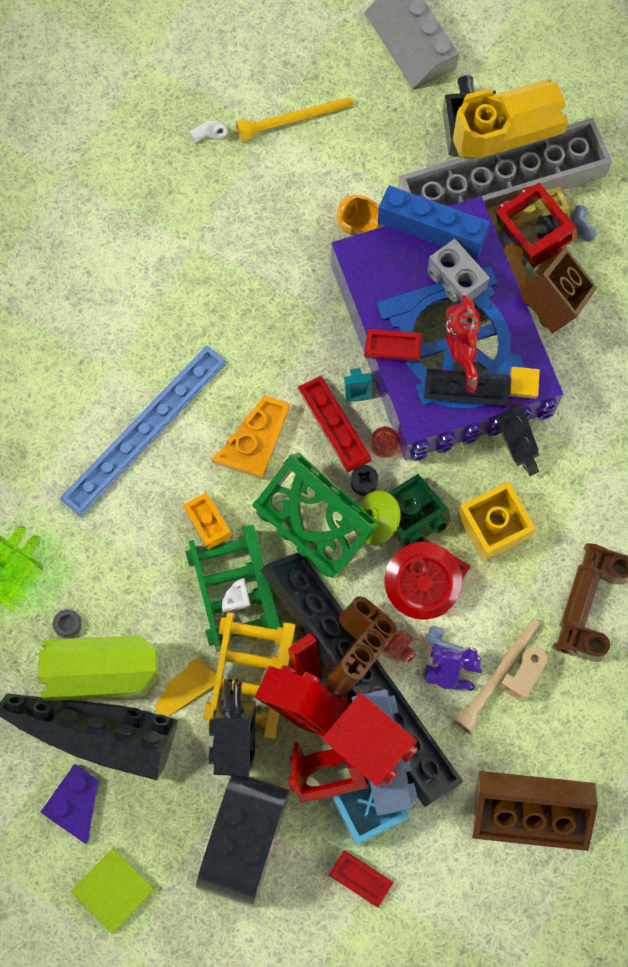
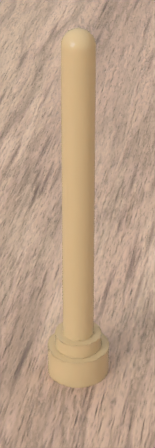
(469, 716)

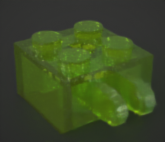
(20, 567)

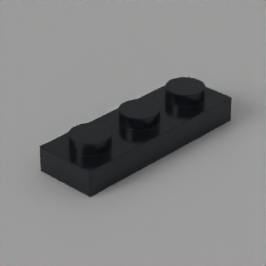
(452, 387)

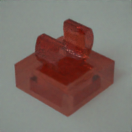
(399, 647)

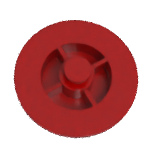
(423, 580)

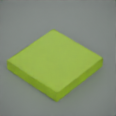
(112, 890)

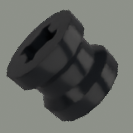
(361, 485)

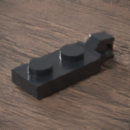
(519, 438)

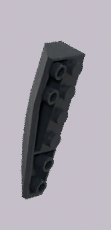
(96, 732)

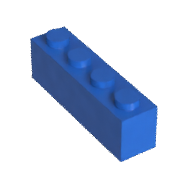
(432, 221)

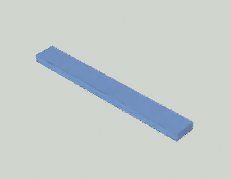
(143, 431)

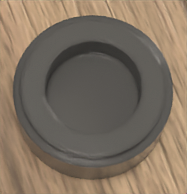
(67, 623)

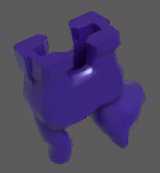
(449, 665)

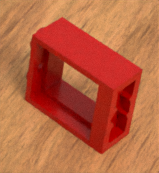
(548, 245)

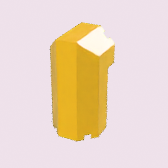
(508, 119)

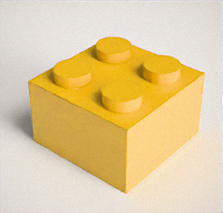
(496, 521)

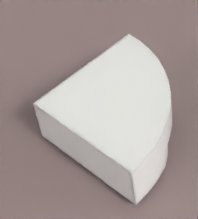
(236, 597)

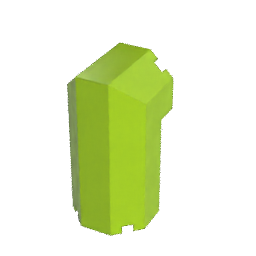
(98, 668)

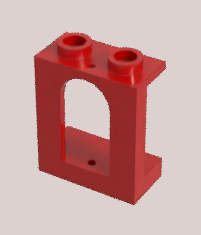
(304, 766)

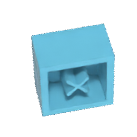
(360, 815)

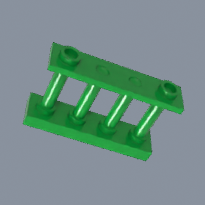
(260, 595)

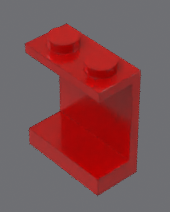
(371, 741)

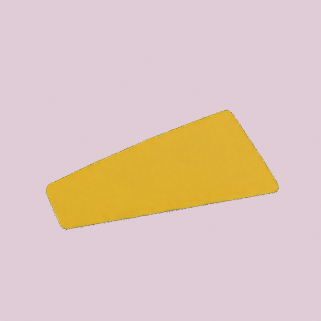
(186, 687)

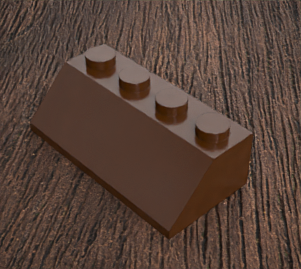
(534, 810)

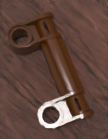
(581, 600)

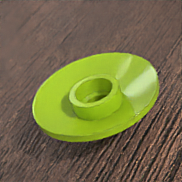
(385, 512)

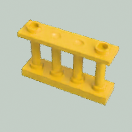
(281, 636)

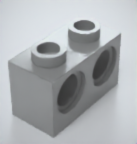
(463, 270)

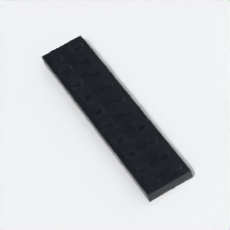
(318, 615)

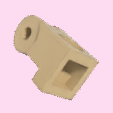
(531, 665)

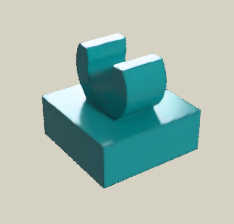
(357, 386)

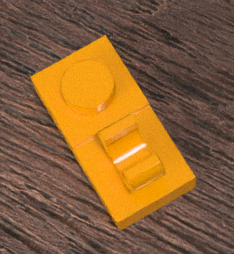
(207, 521)

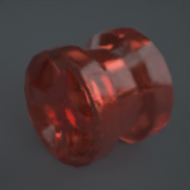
(382, 447)

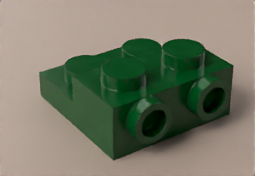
(420, 511)

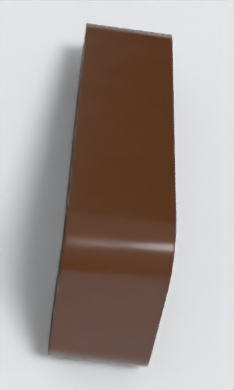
(372, 634)

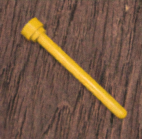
(249, 128)

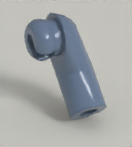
(583, 228)
(435, 635)

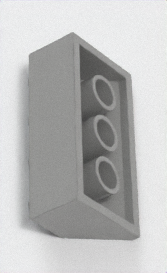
(413, 39)

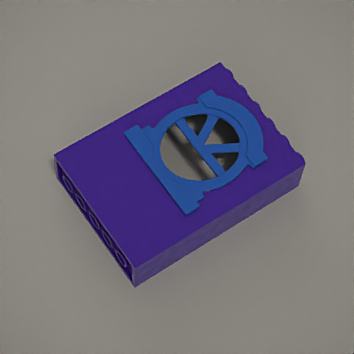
(389, 286)

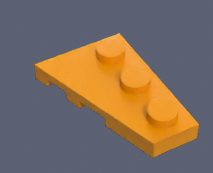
(255, 440)

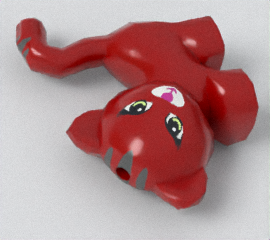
(462, 336)

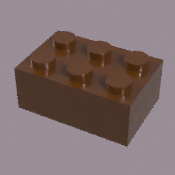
(558, 290)

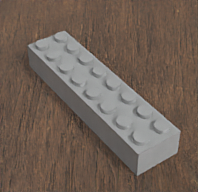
(554, 162)

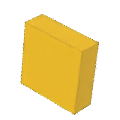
(524, 382)

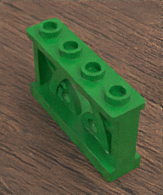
(352, 515)

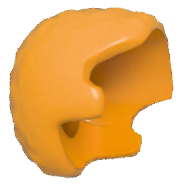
(357, 214)

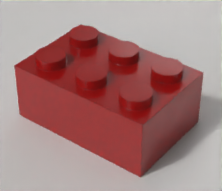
(301, 699)

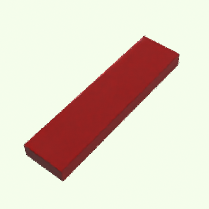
(334, 424)

